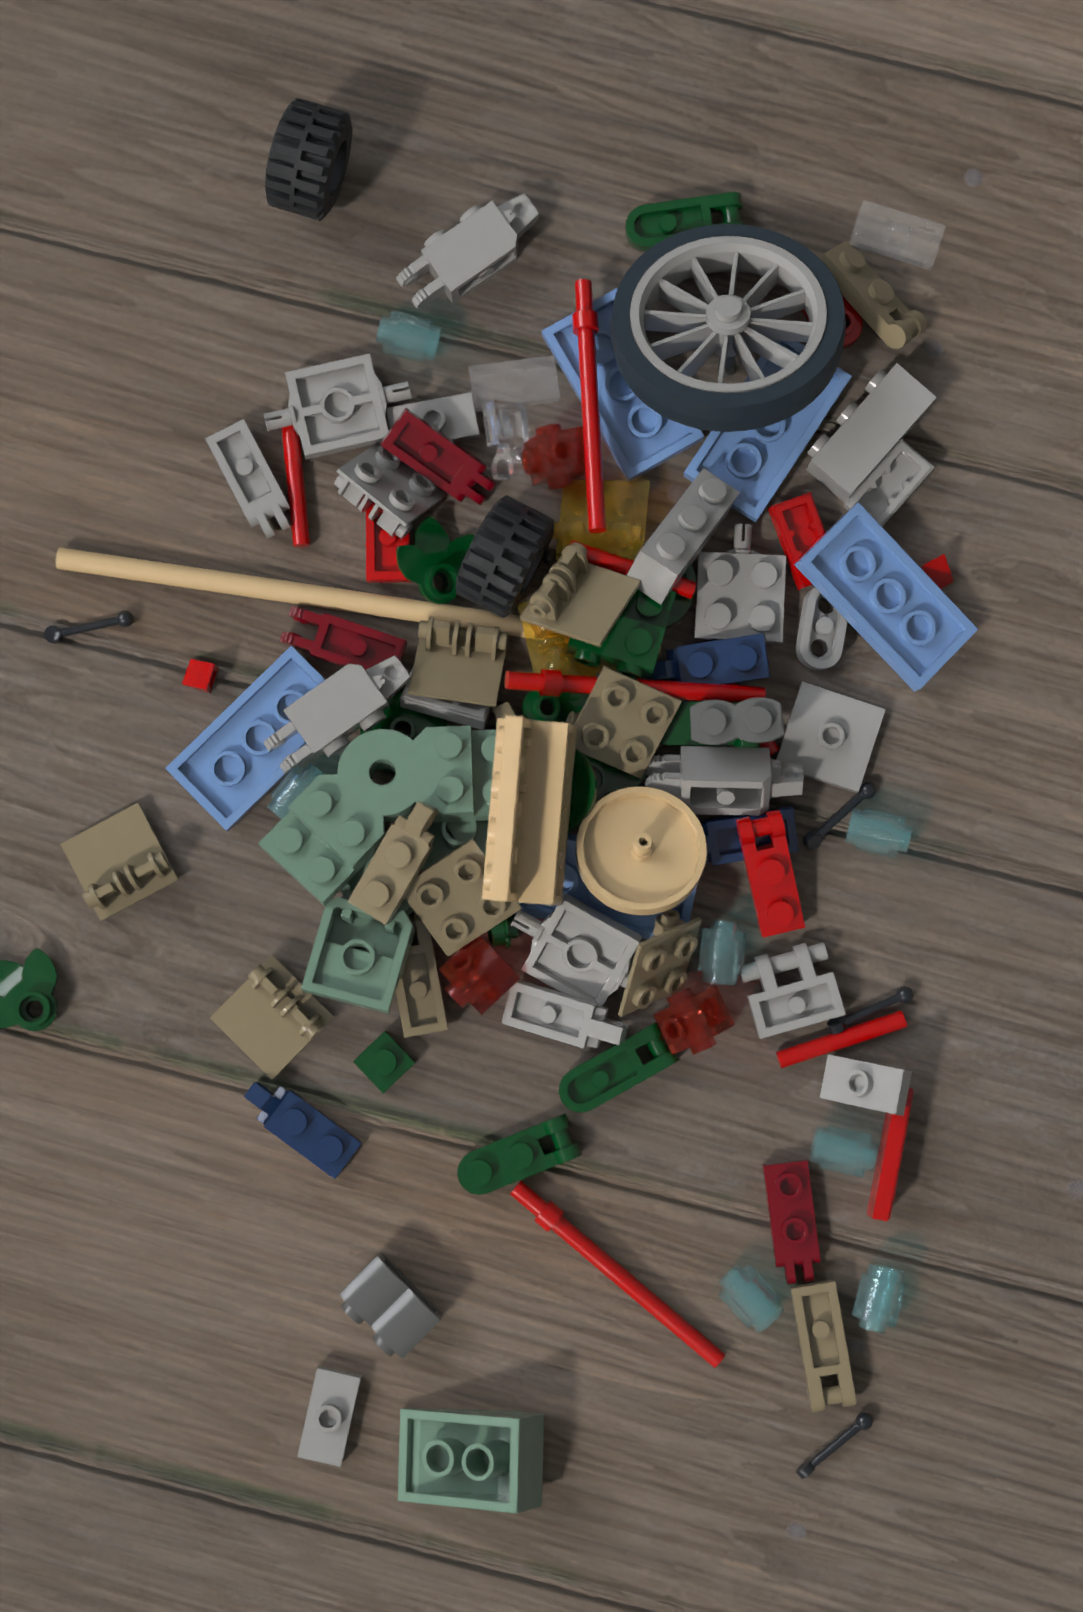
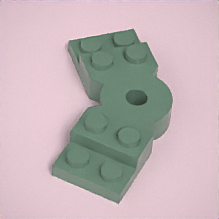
(343, 815)
(361, 957)

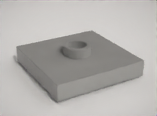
(831, 736)

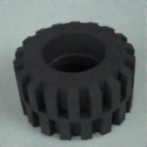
(308, 159)
(504, 556)

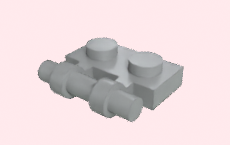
(797, 1003)

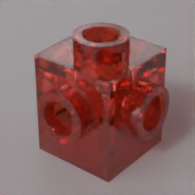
(554, 456)
(478, 975)
(685, 1023)

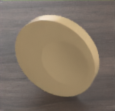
(641, 851)

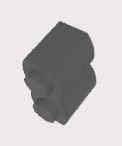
(723, 722)
(390, 1306)

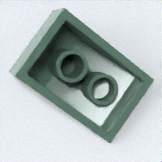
(471, 1458)

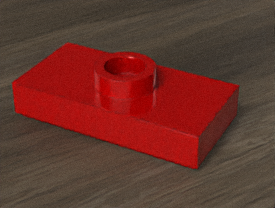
(798, 529)

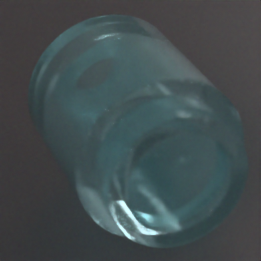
(408, 336)
(291, 787)
(878, 832)
(722, 953)
(843, 1150)
(750, 1297)
(879, 1298)

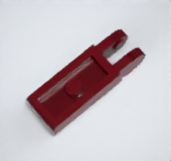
(343, 640)

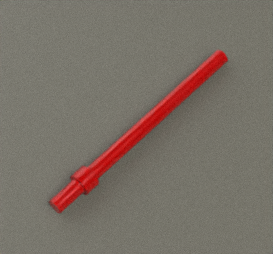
(585, 326)
(552, 682)
(550, 1218)

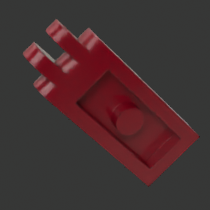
(437, 457)
(792, 1217)

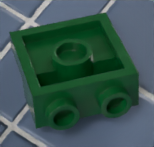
(633, 640)

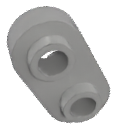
(819, 627)

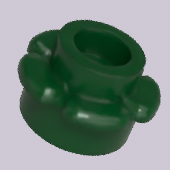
(503, 933)

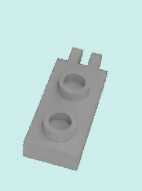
(249, 476)

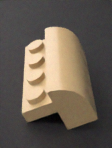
(529, 811)

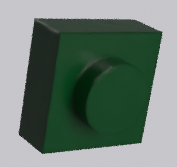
(384, 1062)

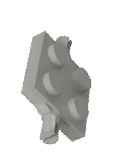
(337, 406)
(740, 592)
(578, 950)

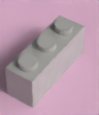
(869, 431)
(682, 535)

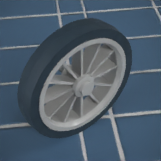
(728, 327)

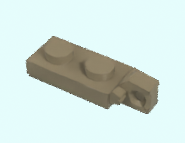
(395, 864)

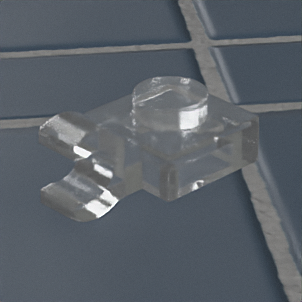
(507, 431)

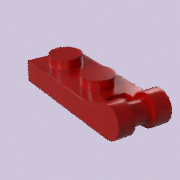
(770, 875)

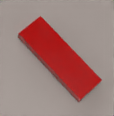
(888, 1163)

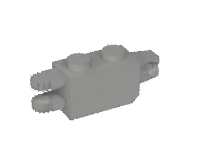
(471, 250)
(337, 709)
(724, 779)

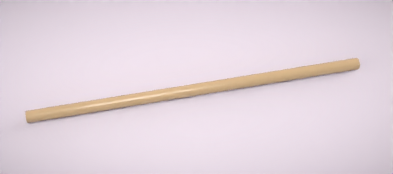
(282, 590)

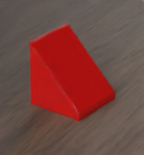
(938, 571)
(200, 675)

